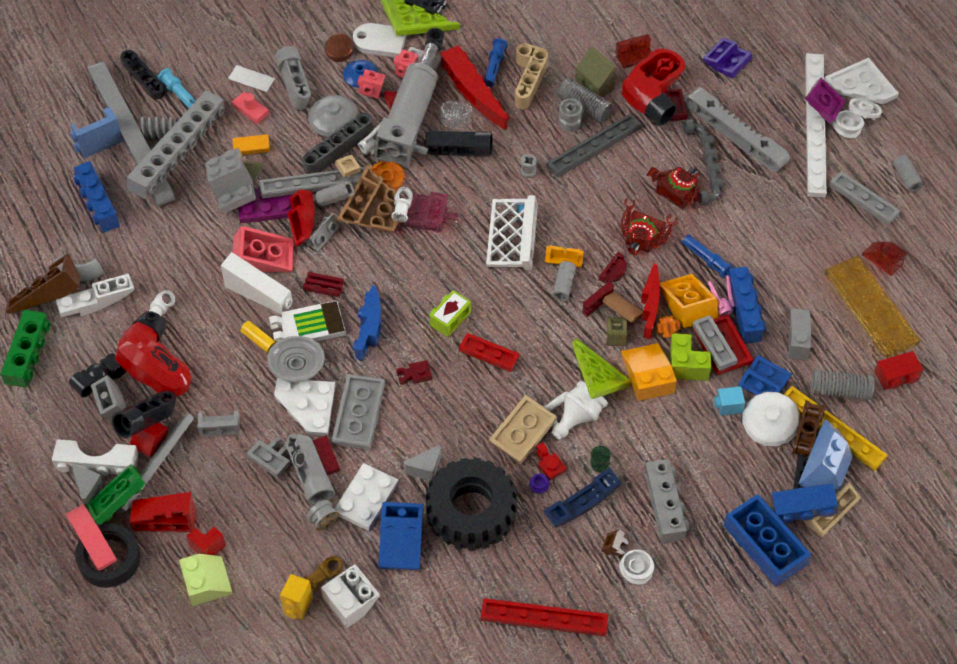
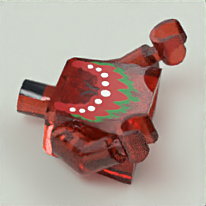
(677, 185)
(644, 231)

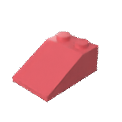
(264, 249)

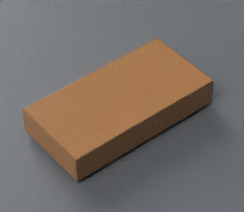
(622, 307)

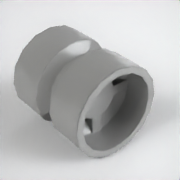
(570, 115)

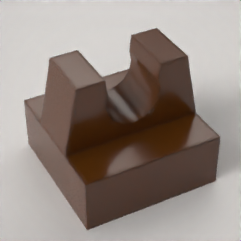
(612, 543)

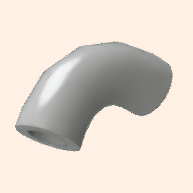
(88, 271)

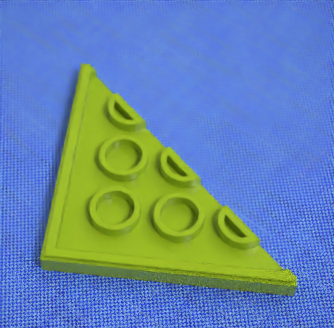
(414, 19)
(597, 373)

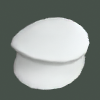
(848, 124)
(637, 566)

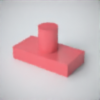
(250, 107)

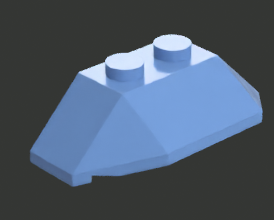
(828, 459)

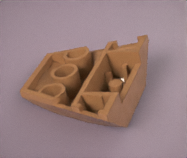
(371, 203)

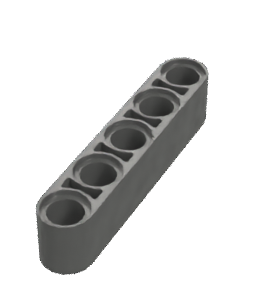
(337, 143)

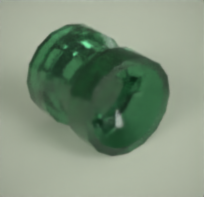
(600, 458)

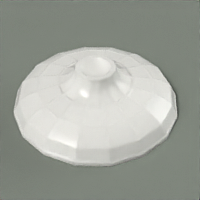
(771, 419)

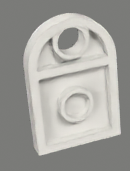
(378, 40)

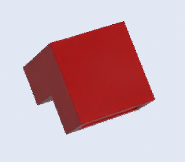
(149, 439)
(206, 544)

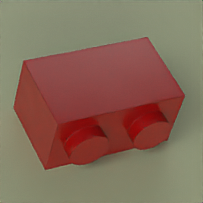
(898, 370)

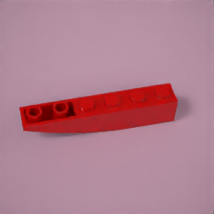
(472, 85)

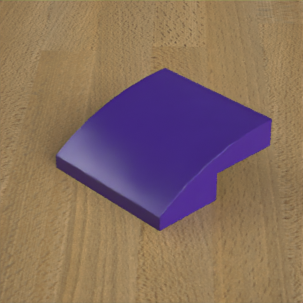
(727, 57)

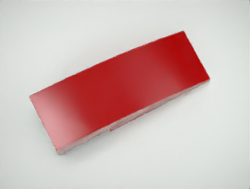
(301, 215)

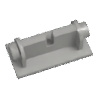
(324, 232)

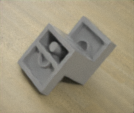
(230, 180)

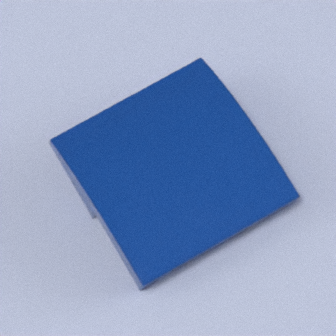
(764, 377)

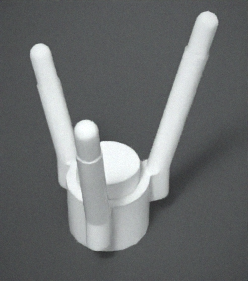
(368, 143)

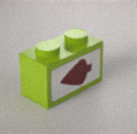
(450, 313)

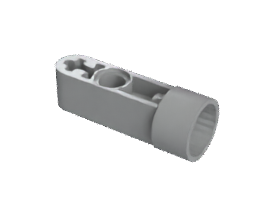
(290, 66)
(309, 469)

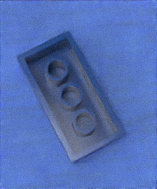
(767, 540)

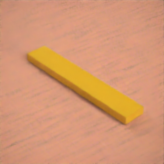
(858, 445)

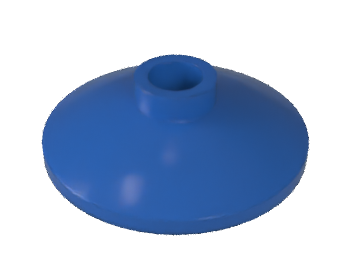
(356, 68)

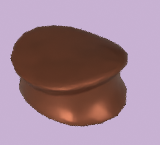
(339, 47)

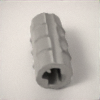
(908, 173)
(334, 193)
(564, 281)

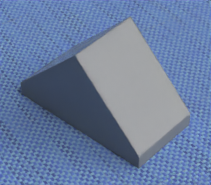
(424, 464)
(88, 483)

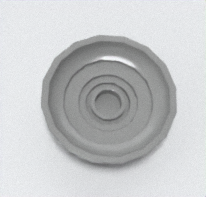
(331, 114)
(295, 359)

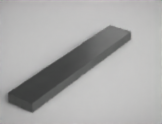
(594, 145)

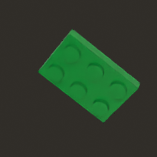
(115, 494)

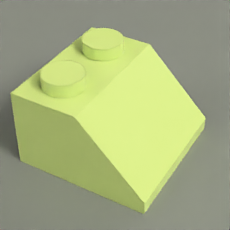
(205, 578)

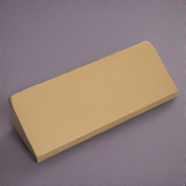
(846, 499)

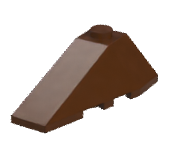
(56, 284)

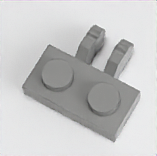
(268, 458)

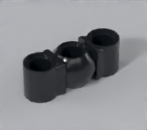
(82, 380)

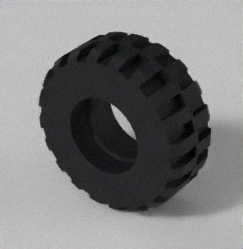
(465, 529)

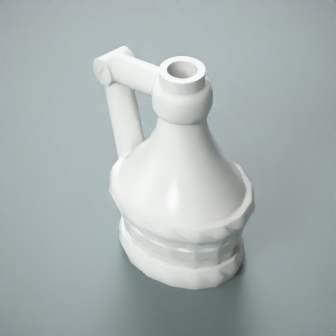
(577, 409)

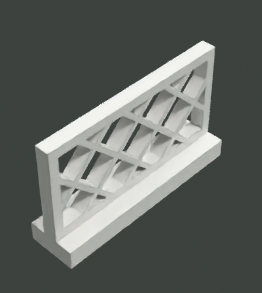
(528, 232)

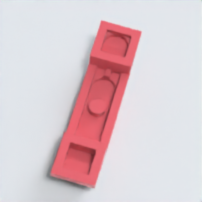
(91, 537)

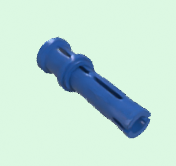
(496, 56)
(713, 260)

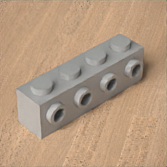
(665, 501)

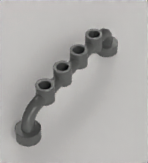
(709, 155)

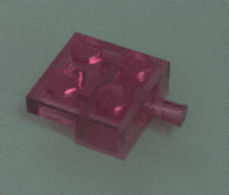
(429, 212)

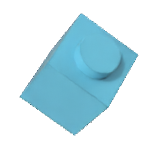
(729, 401)

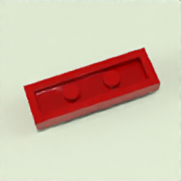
(489, 352)

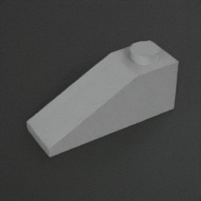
(799, 334)

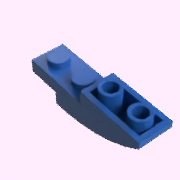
(370, 323)

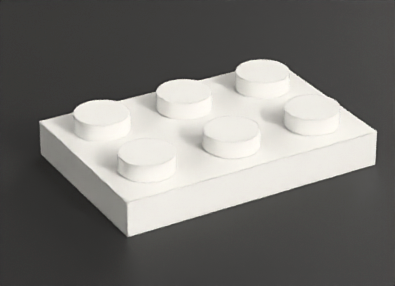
(365, 495)

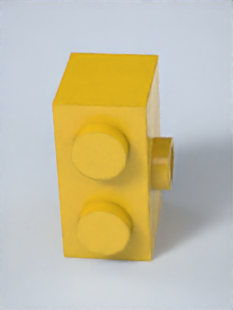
(296, 597)

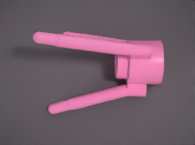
(724, 306)

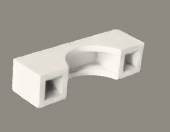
(114, 462)

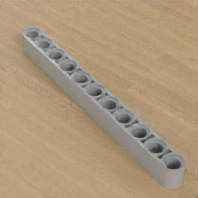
(128, 127)

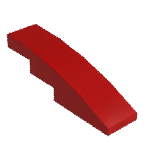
(650, 298)

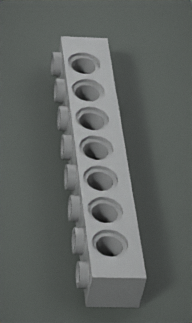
(175, 145)

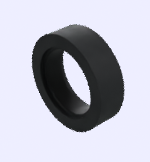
(122, 573)

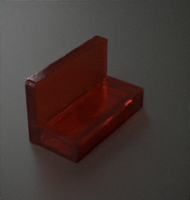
(633, 50)

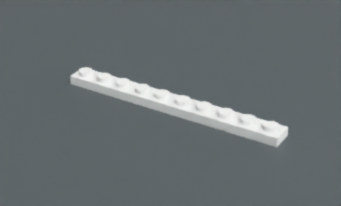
(815, 131)

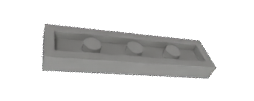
(864, 198)

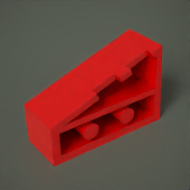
(164, 513)

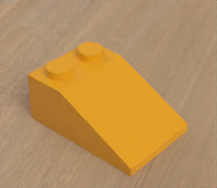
(689, 299)
(649, 371)

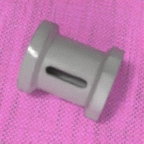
(528, 166)

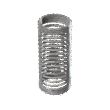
(597, 116)
(852, 389)

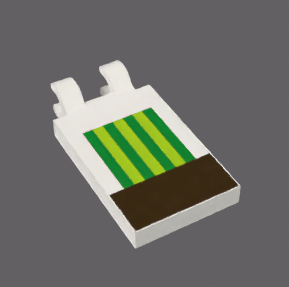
(315, 322)

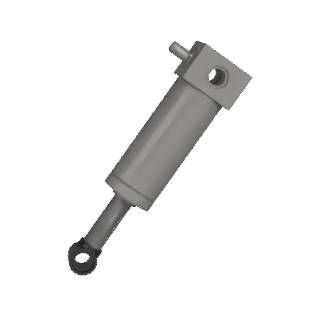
(399, 131)

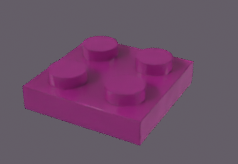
(825, 100)

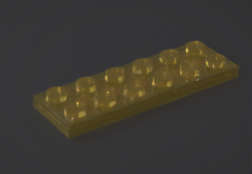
(872, 307)

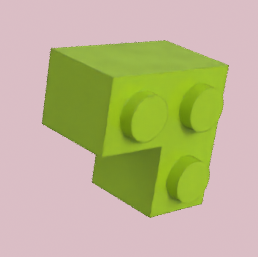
(688, 363)

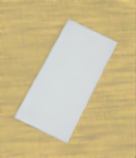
(251, 78)

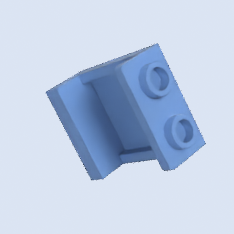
(97, 135)

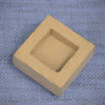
(347, 166)

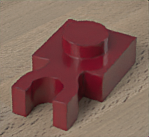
(417, 372)

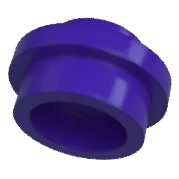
(539, 483)

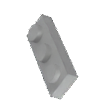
(714, 342)

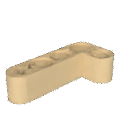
(535, 63)

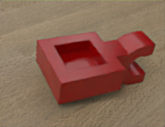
(550, 465)

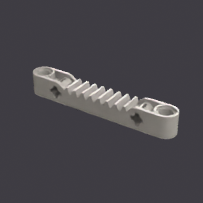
(771, 156)

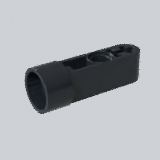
(459, 143)
(143, 414)

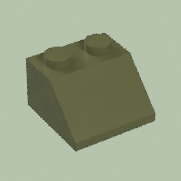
(596, 73)

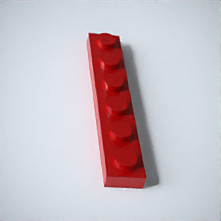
(544, 617)

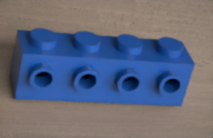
(96, 197)
(746, 309)

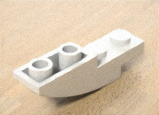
(98, 297)

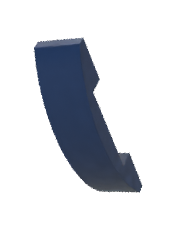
(583, 500)

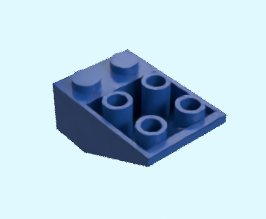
(401, 536)

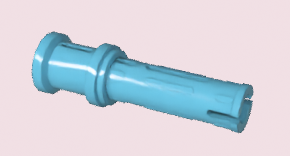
(174, 85)

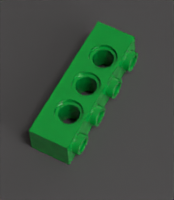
(29, 322)

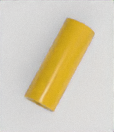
(257, 336)

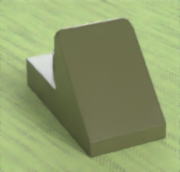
(616, 331)

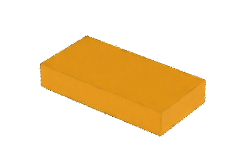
(252, 144)

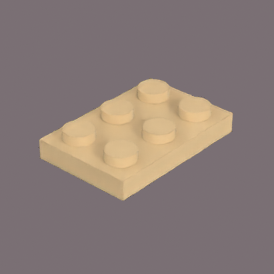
(523, 429)

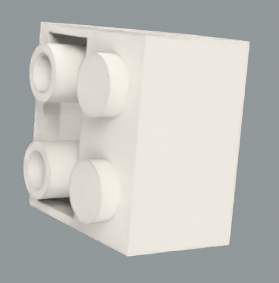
(350, 595)

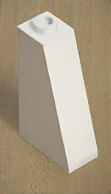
(254, 284)

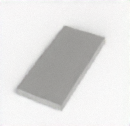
(358, 412)

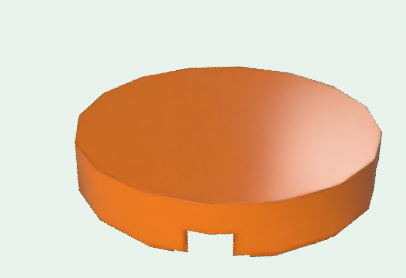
(390, 172)

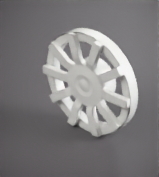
(864, 108)

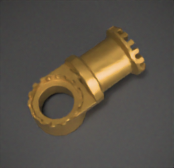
(322, 572)

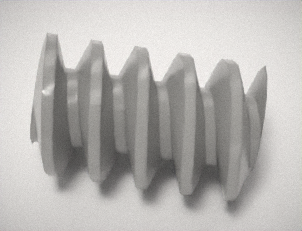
(156, 127)

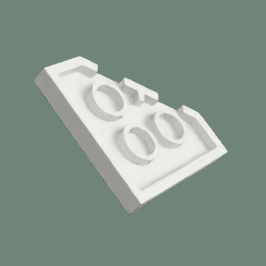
(862, 81)
(308, 403)

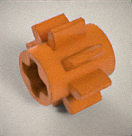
(668, 326)

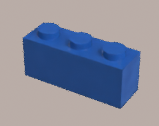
(805, 503)

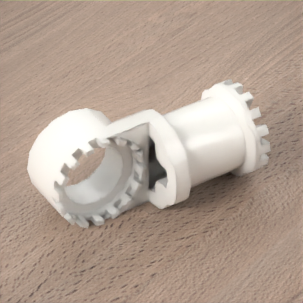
(402, 205)
(158, 304)

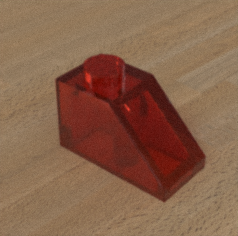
(886, 256)

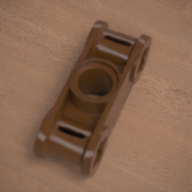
(811, 417)

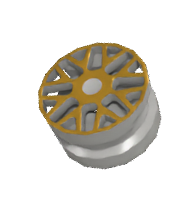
(322, 515)

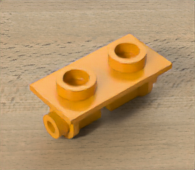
(557, 254)

